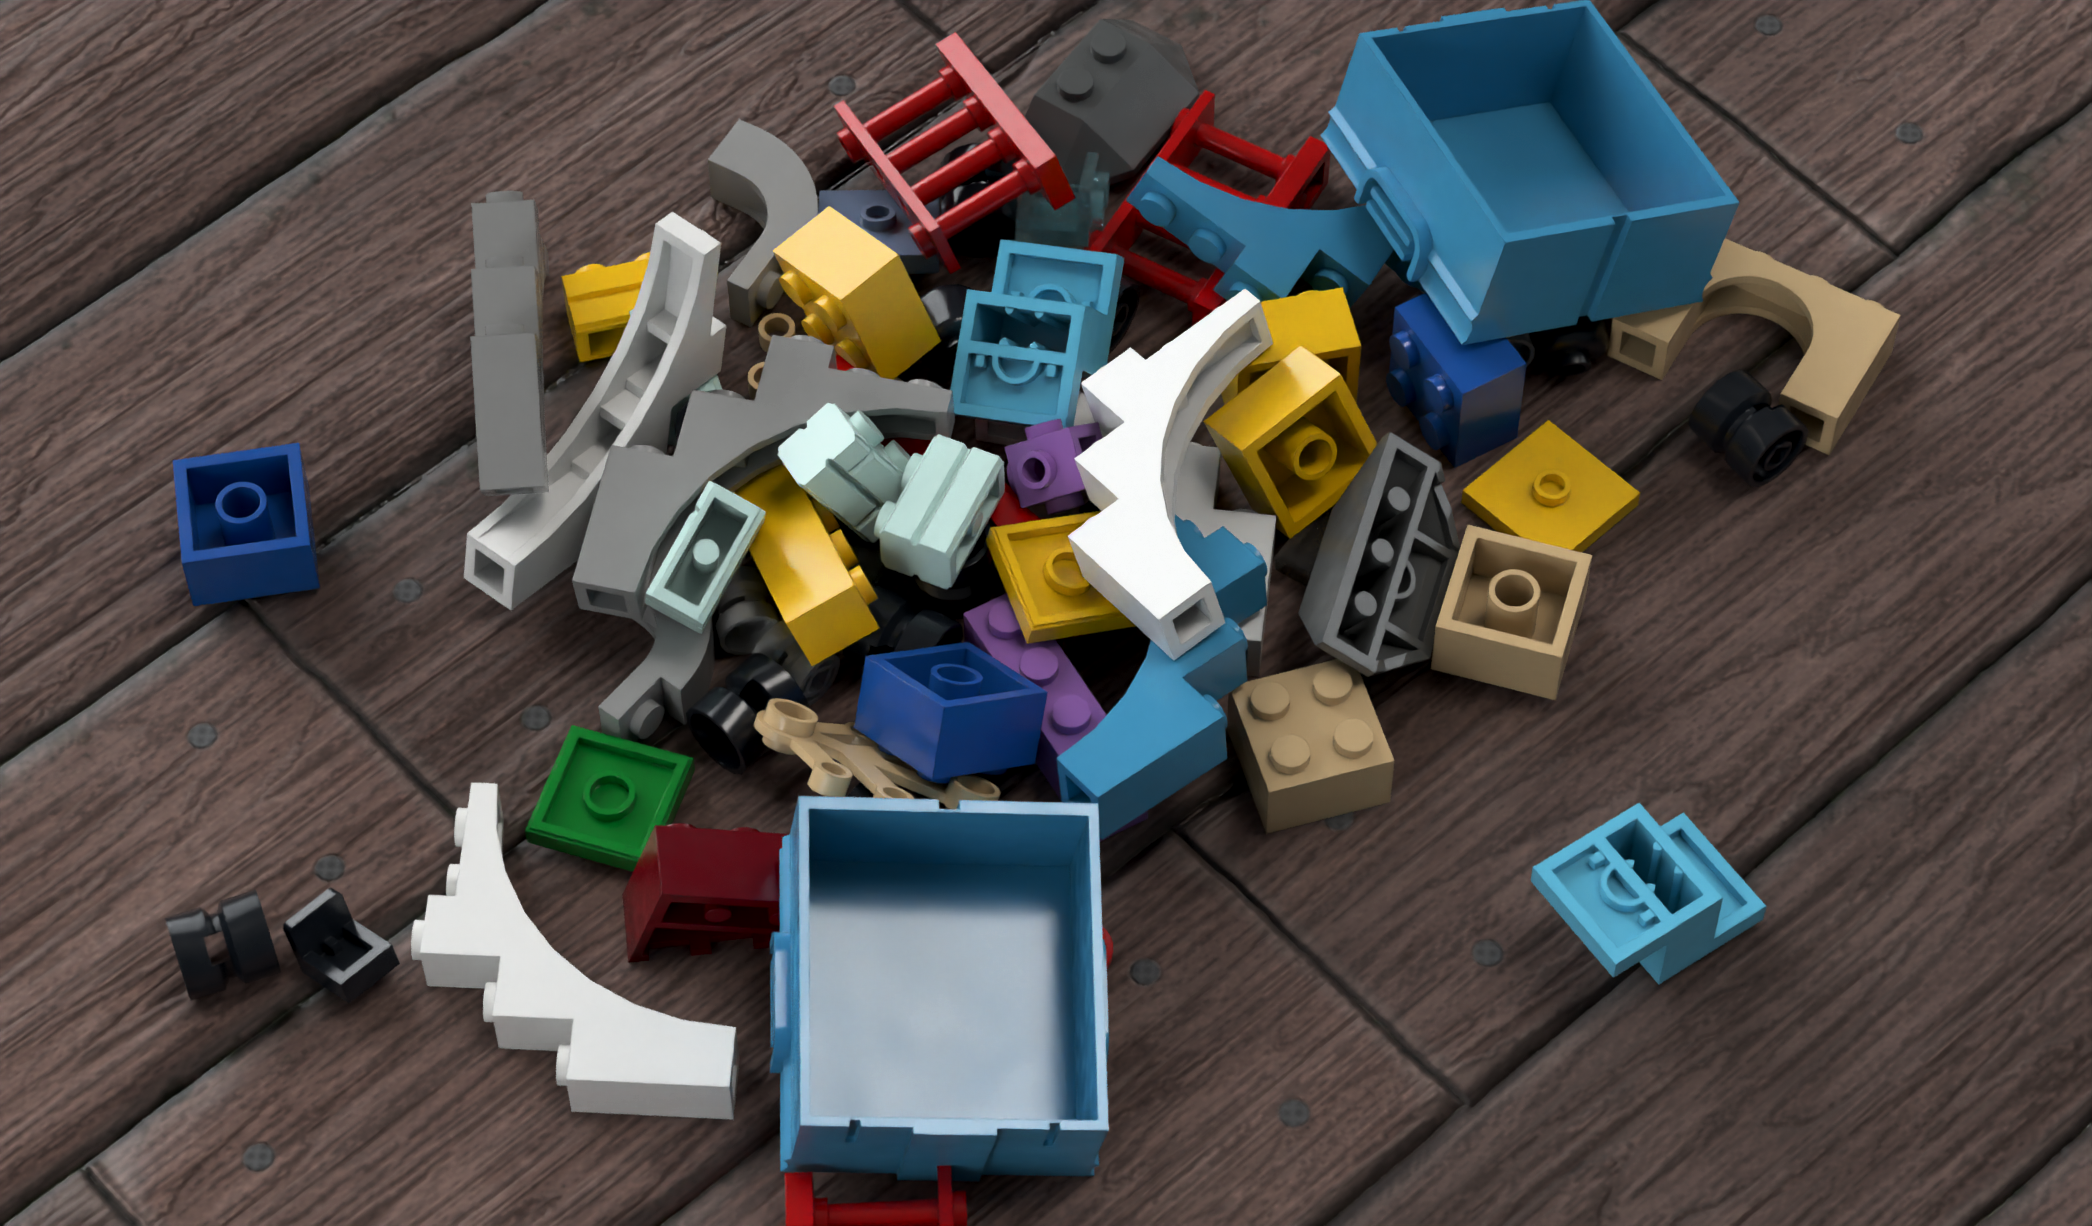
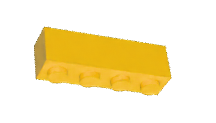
(809, 567)

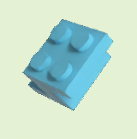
(1035, 334)
(1647, 893)

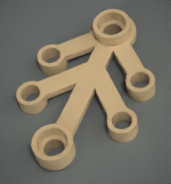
(795, 730)

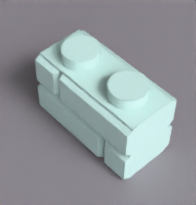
(846, 466)
(940, 511)
(705, 557)

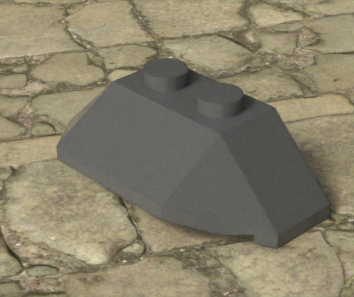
(1113, 99)
(1384, 563)

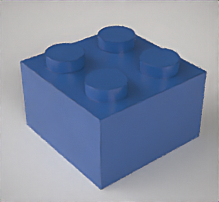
(1458, 393)
(245, 524)
(950, 711)

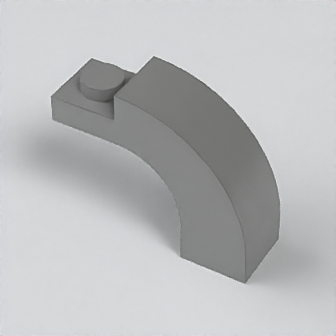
(775, 188)
(667, 680)

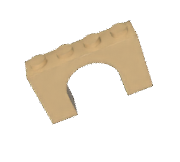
(1839, 334)

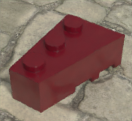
(702, 889)

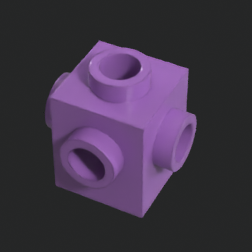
(1045, 467)

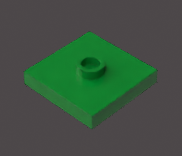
(608, 797)

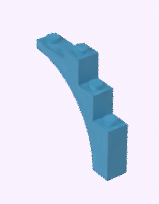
(1266, 244)
(1170, 718)

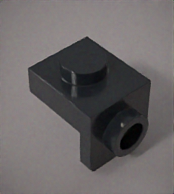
(337, 948)

